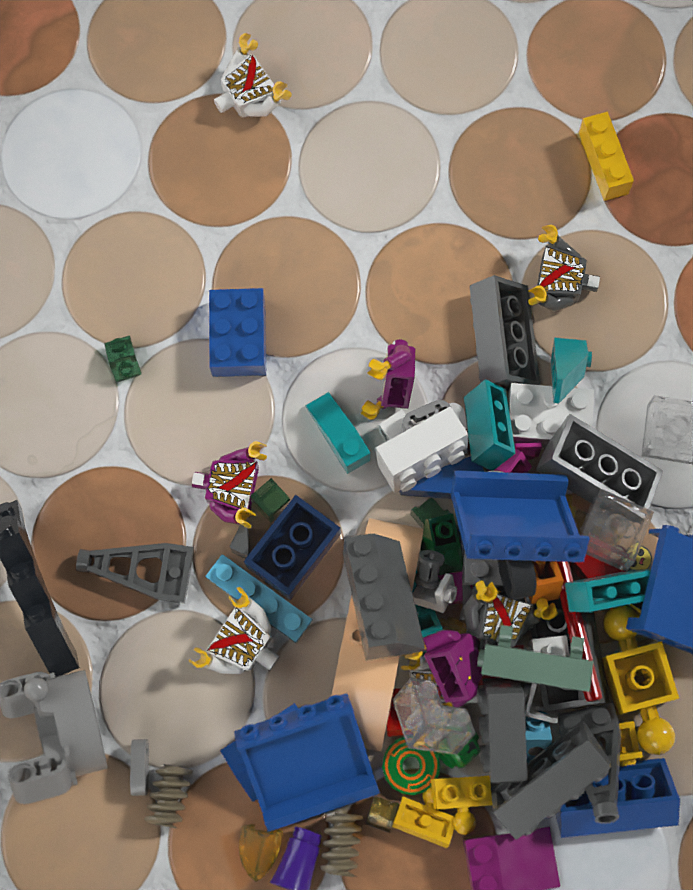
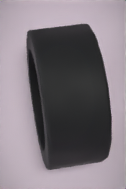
(517, 578)

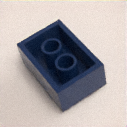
(293, 547)

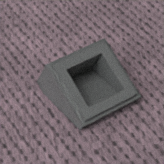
(240, 544)

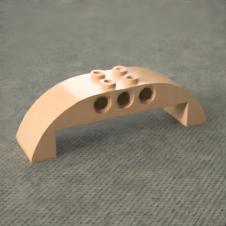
(372, 681)

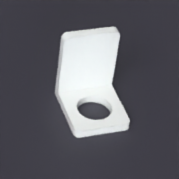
(532, 708)

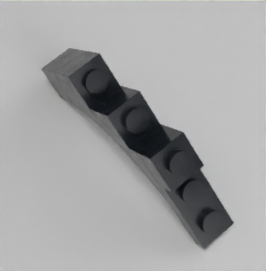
(32, 595)

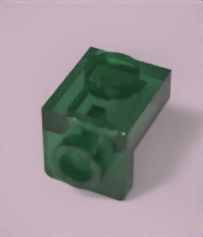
(122, 358)

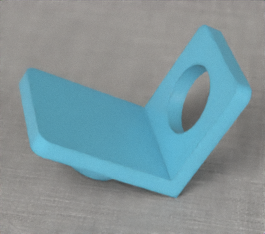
(537, 734)

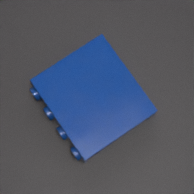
(516, 517)
(669, 592)
(306, 761)

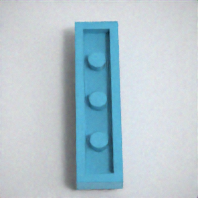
(279, 611)

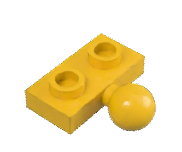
(462, 794)
(424, 821)

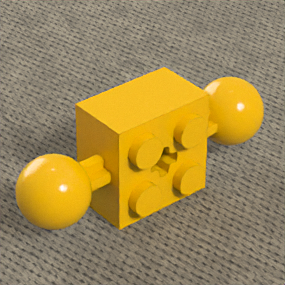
(650, 661)

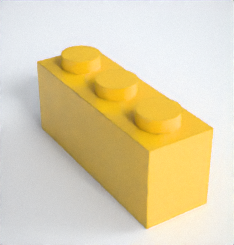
(605, 156)

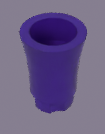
(298, 861)

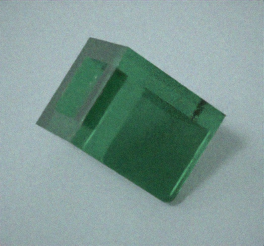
(269, 499)
(427, 510)

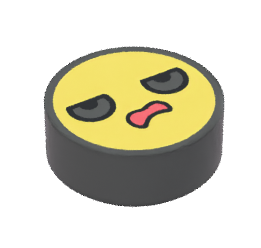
(643, 560)

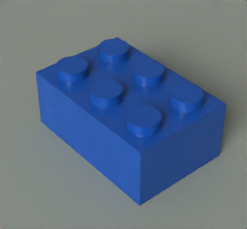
(237, 332)

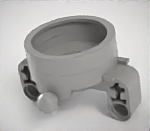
(65, 729)

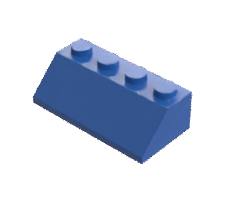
(644, 802)

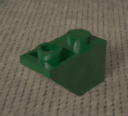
(442, 536)

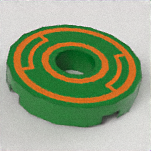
(409, 783)

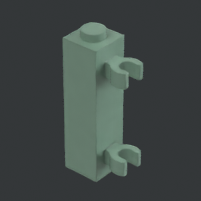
(536, 666)

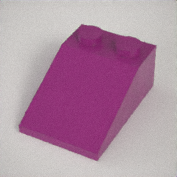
(512, 864)

